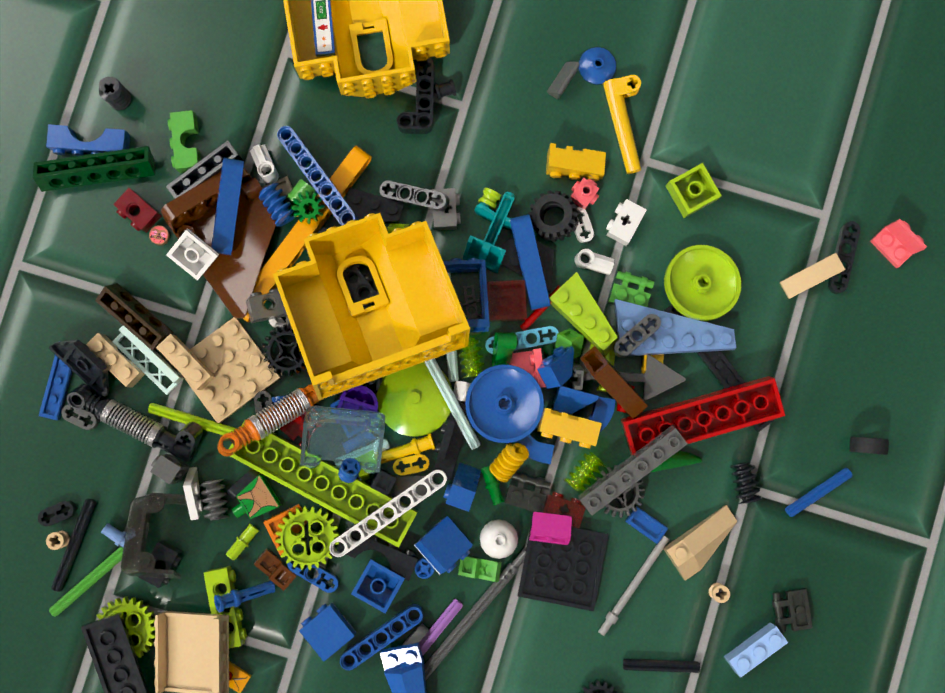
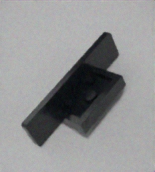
(449, 447)

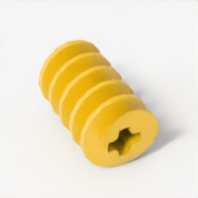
(509, 461)

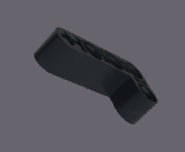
(421, 96)

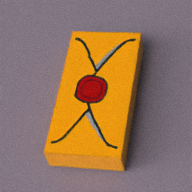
(237, 678)

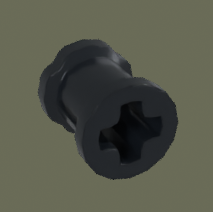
(445, 89)

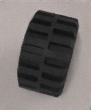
(547, 202)

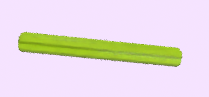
(186, 418)

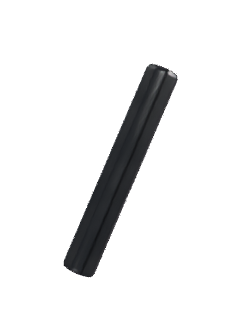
(661, 665)

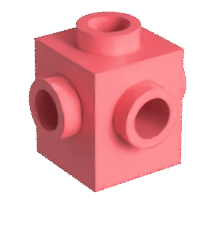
(579, 197)

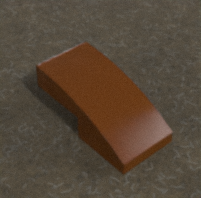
(275, 569)

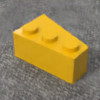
(575, 163)
(569, 428)

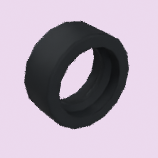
(869, 445)

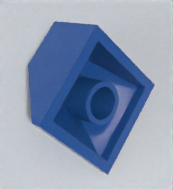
(571, 400)

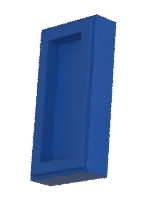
(646, 525)

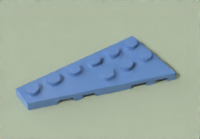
(675, 333)

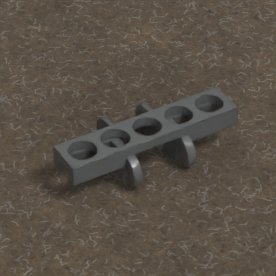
(467, 303)

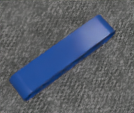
(227, 206)
(530, 262)
(375, 644)

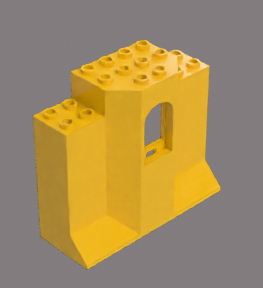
(409, 31)
(411, 318)

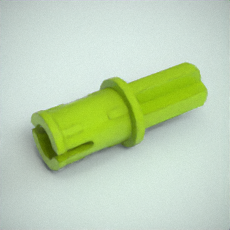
(242, 542)

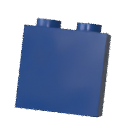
(444, 546)
(327, 631)

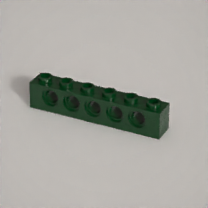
(94, 168)

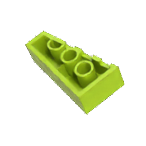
(582, 311)

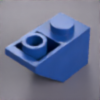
(557, 367)

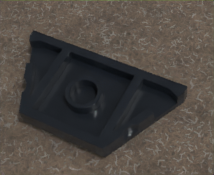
(512, 263)
(84, 364)

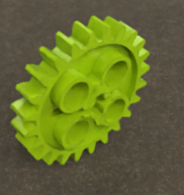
(289, 538)
(143, 629)

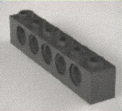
(632, 470)

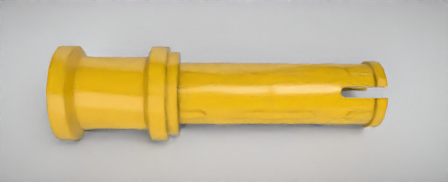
(415, 447)

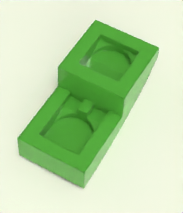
(480, 568)

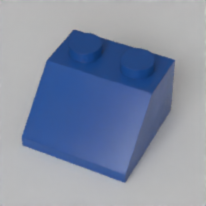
(378, 586)

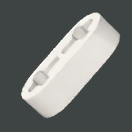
(587, 227)

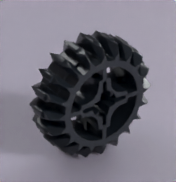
(275, 361)

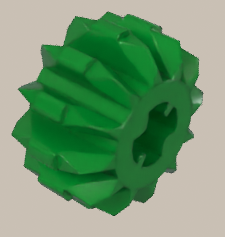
(310, 213)

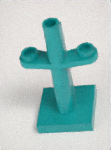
(486, 248)

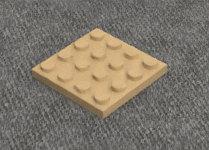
(236, 367)

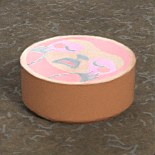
(159, 235)

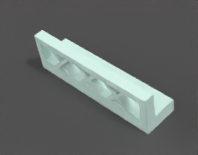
(153, 356)

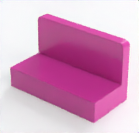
(551, 528)

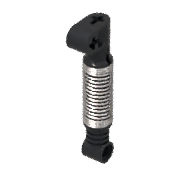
(121, 418)

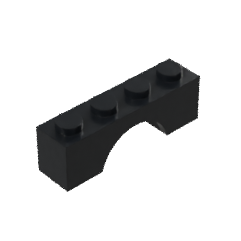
(400, 561)

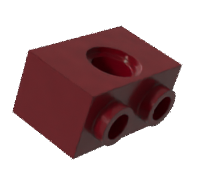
(128, 203)

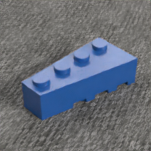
(463, 488)

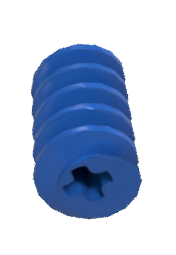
(276, 205)

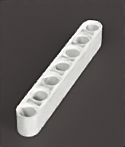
(379, 516)

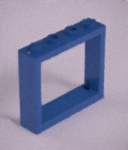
(457, 265)

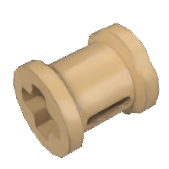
(52, 542)
(724, 596)

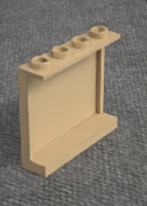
(191, 652)

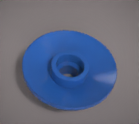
(593, 73)

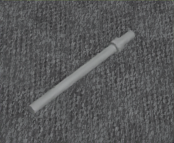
(612, 617)

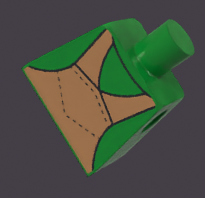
(256, 499)

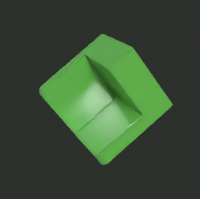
(570, 338)

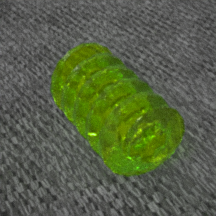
(471, 359)
(584, 472)

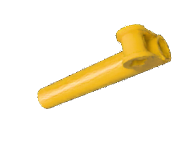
(616, 91)

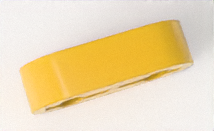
(412, 469)

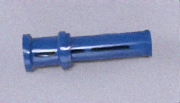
(236, 597)

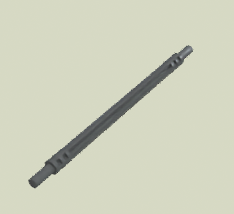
(473, 615)

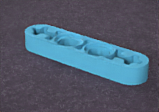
(521, 337)

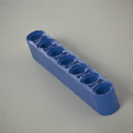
(314, 171)

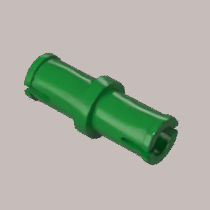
(492, 486)

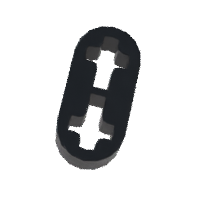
(242, 483)
(58, 517)

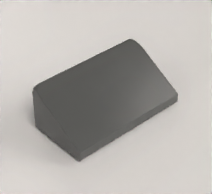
(563, 79)
(405, 481)

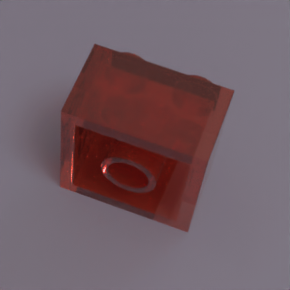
(506, 300)

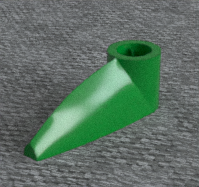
(503, 348)
(677, 460)

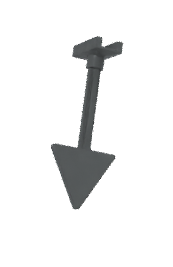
(656, 377)

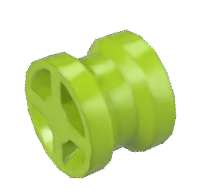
(490, 197)

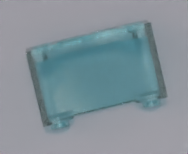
(342, 434)

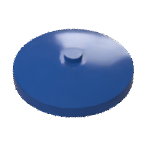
(504, 403)

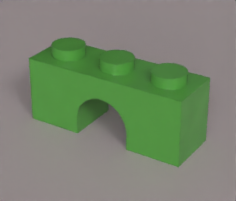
(183, 125)

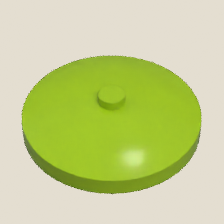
(702, 282)
(412, 401)

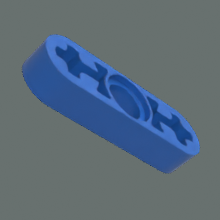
(321, 570)

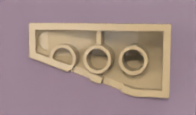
(698, 544)

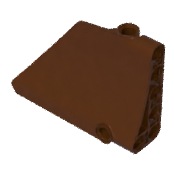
(236, 274)

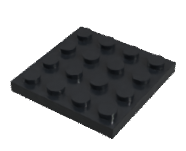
(564, 573)

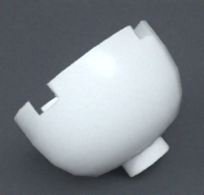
(498, 539)

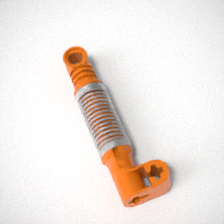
(269, 419)

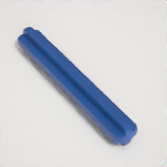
(818, 492)

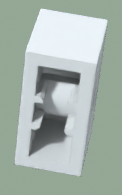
(630, 211)

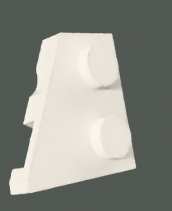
(192, 493)

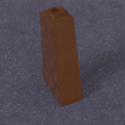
(613, 382)

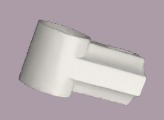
(264, 163)
(596, 262)

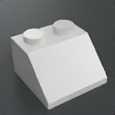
(192, 254)

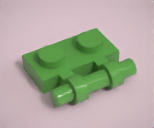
(630, 295)

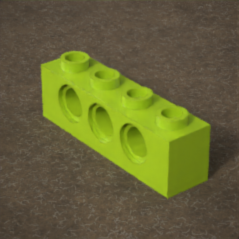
(212, 581)

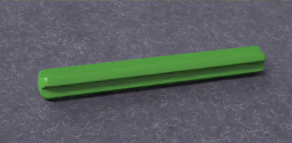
(87, 582)

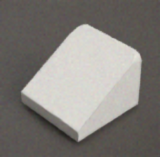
(460, 390)

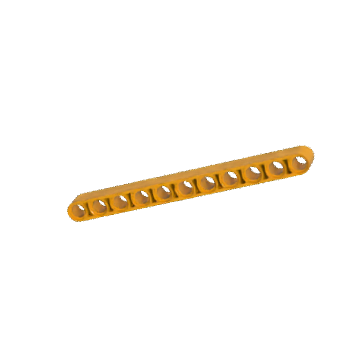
(294, 244)

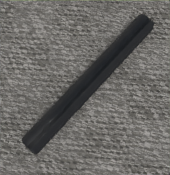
(73, 545)

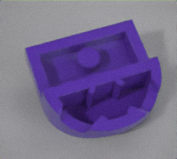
(359, 399)

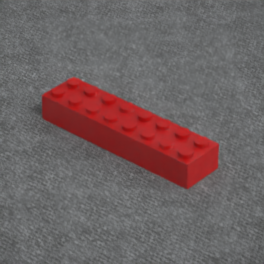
(708, 414)

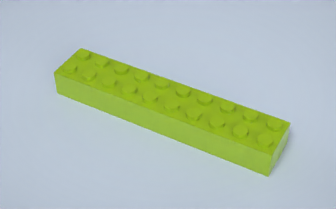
(353, 501)

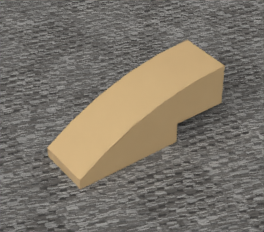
(812, 275)

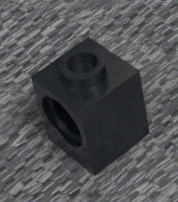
(382, 482)

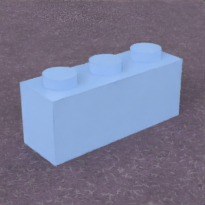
(755, 649)

